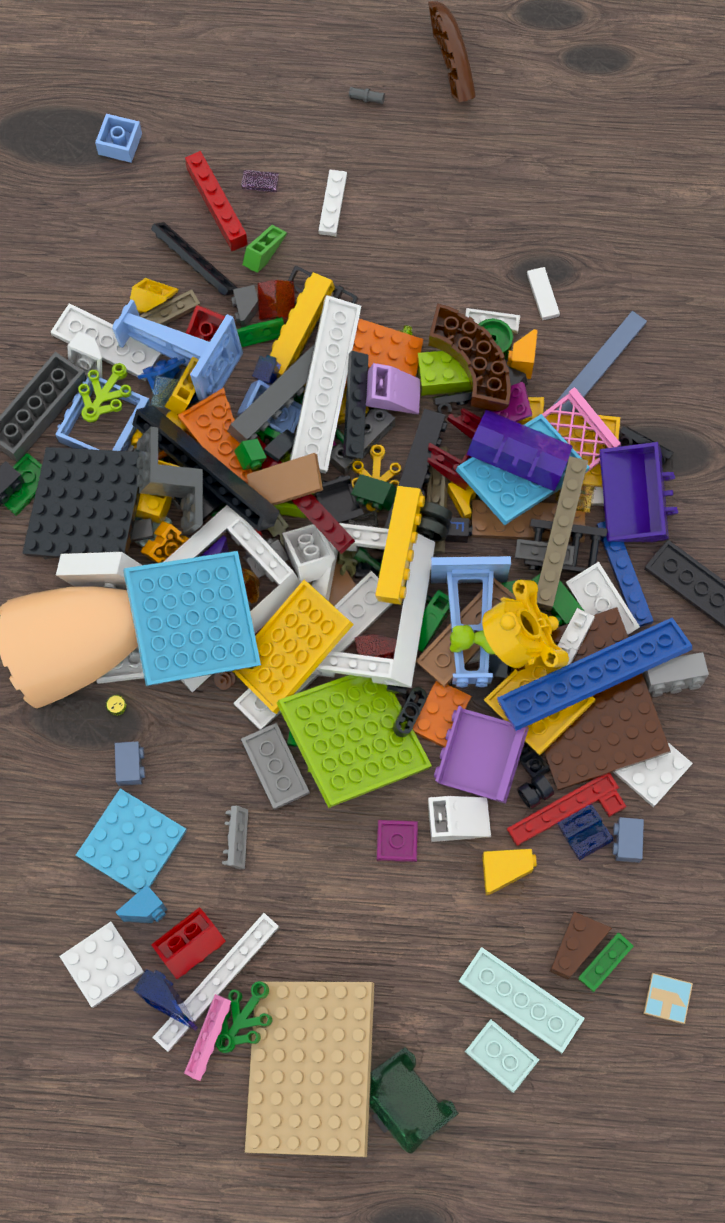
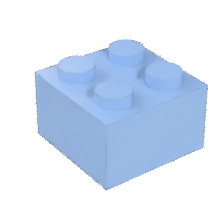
(118, 138)

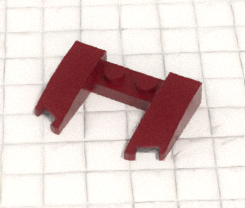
(446, 463)

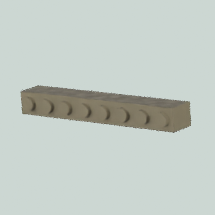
(560, 532)

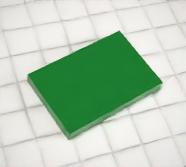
(30, 471)

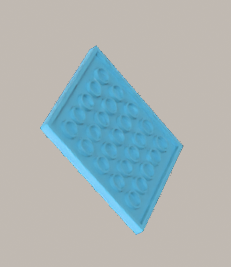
(191, 617)

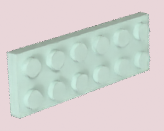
(521, 1000)

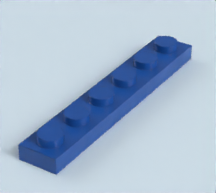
(627, 579)

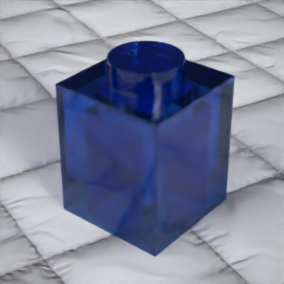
(266, 369)

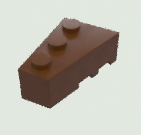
(577, 944)

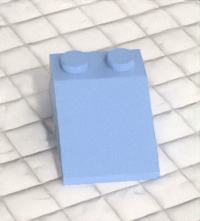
(287, 420)

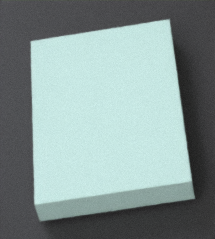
(501, 1056)

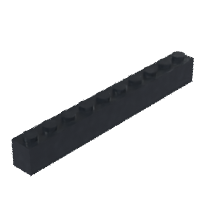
(216, 475)

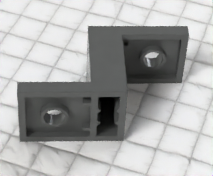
(170, 481)

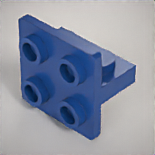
(164, 369)

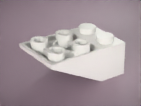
(458, 818)

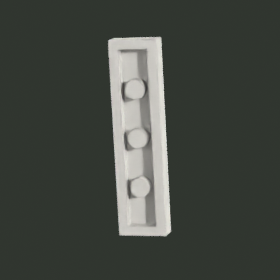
(332, 202)

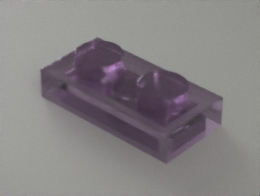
(260, 180)

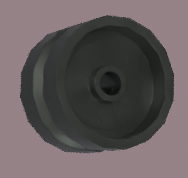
(433, 521)

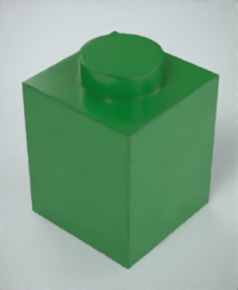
(250, 454)

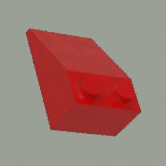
(204, 323)

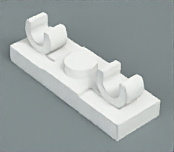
(576, 633)

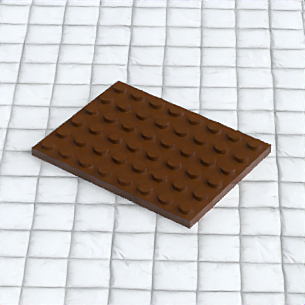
(616, 728)

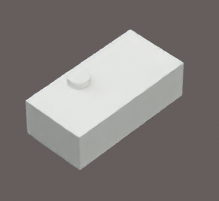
(95, 569)

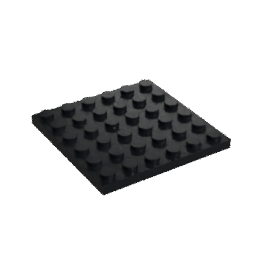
(83, 503)

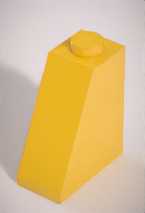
(506, 867)

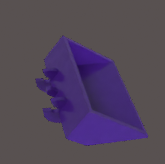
(520, 450)
(635, 493)

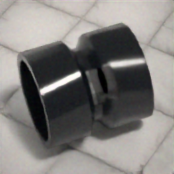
(533, 792)

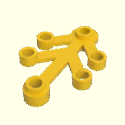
(377, 457)

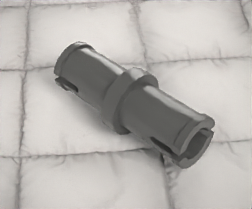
(366, 95)

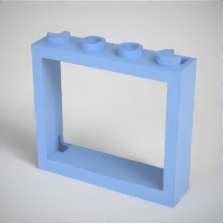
(72, 414)

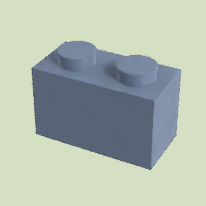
(128, 763)
(628, 839)

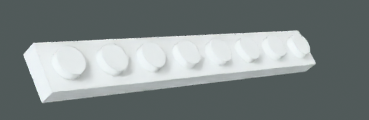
(218, 979)

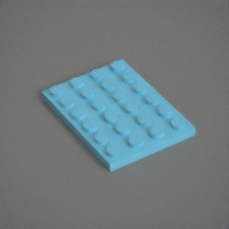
(505, 492)

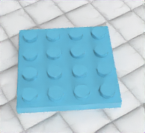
(131, 842)

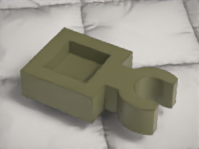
(279, 528)
(346, 559)

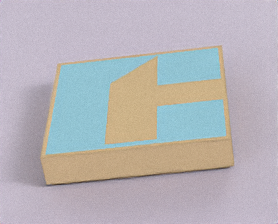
(668, 998)

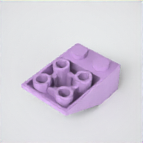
(392, 389)

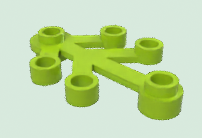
(103, 394)

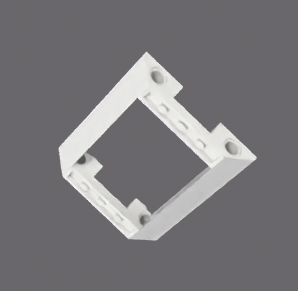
(258, 548)
(383, 670)

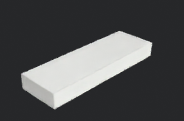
(543, 293)
(480, 315)

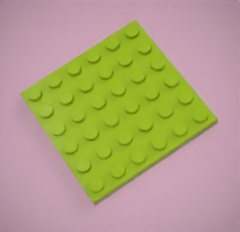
(350, 737)

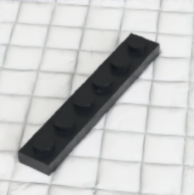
(196, 260)
(355, 406)

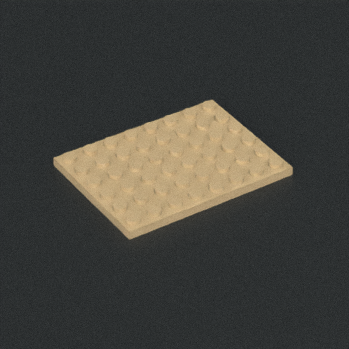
(311, 1070)

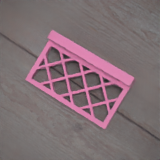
(593, 420)

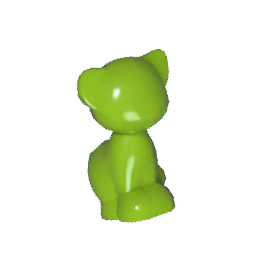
(464, 637)

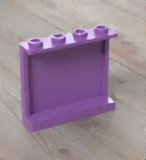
(480, 755)

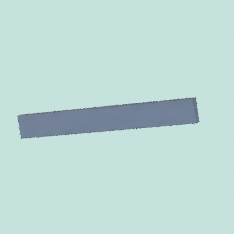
(604, 357)

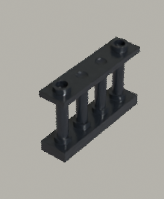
(577, 532)

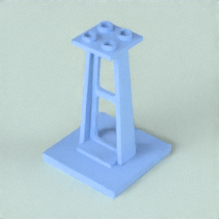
(215, 357)
(470, 570)

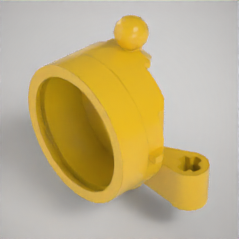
(520, 631)

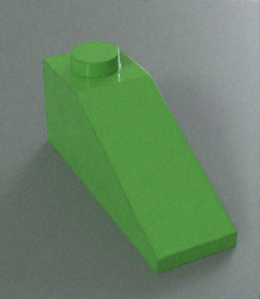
(263, 248)

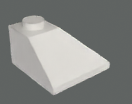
(85, 353)

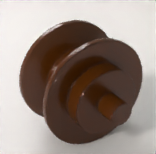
(224, 680)

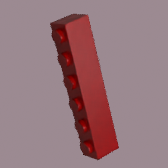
(216, 201)

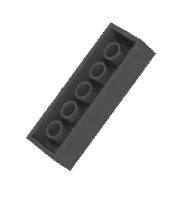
(38, 405)

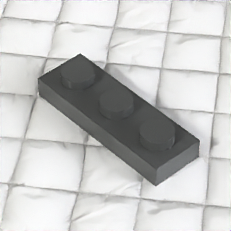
(536, 550)

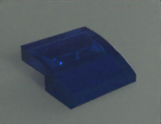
(585, 832)

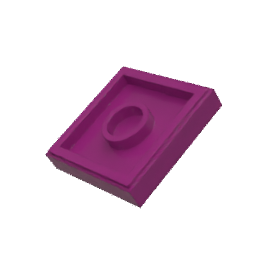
(397, 841)

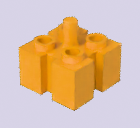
(165, 543)

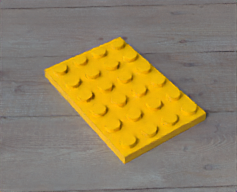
(294, 645)

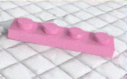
(205, 1043)

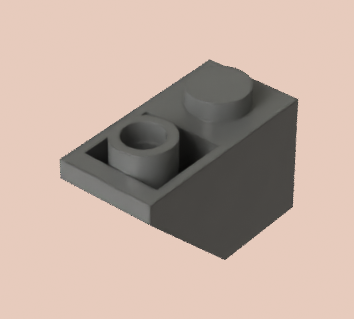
(247, 304)

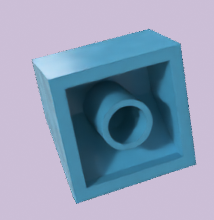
(143, 908)

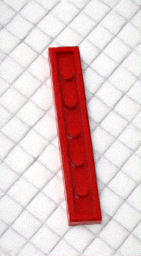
(562, 808)

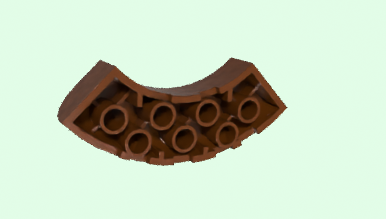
(453, 50)
(476, 353)

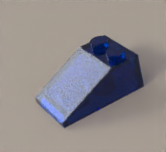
(161, 995)

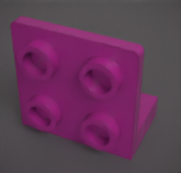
(519, 404)

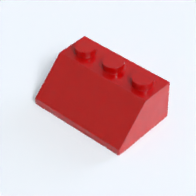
(188, 943)

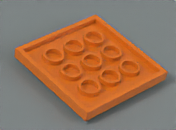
(387, 347)

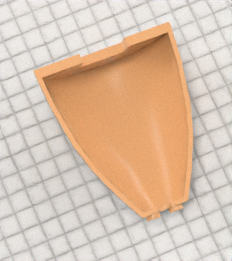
(64, 639)

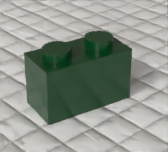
(374, 493)

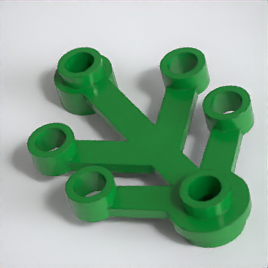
(241, 1020)

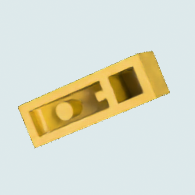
(183, 391)

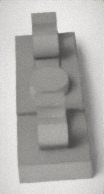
(236, 837)

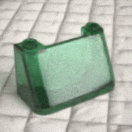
(406, 1102)

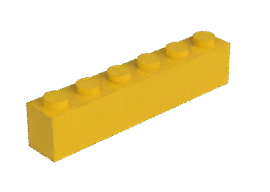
(301, 321)
(399, 545)

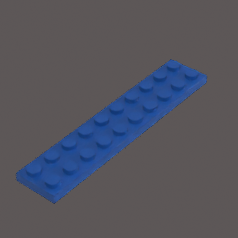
(594, 674)

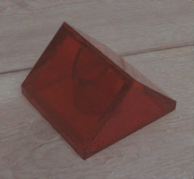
(275, 299)

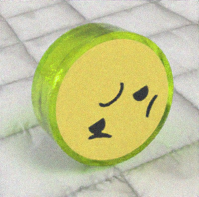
(116, 705)

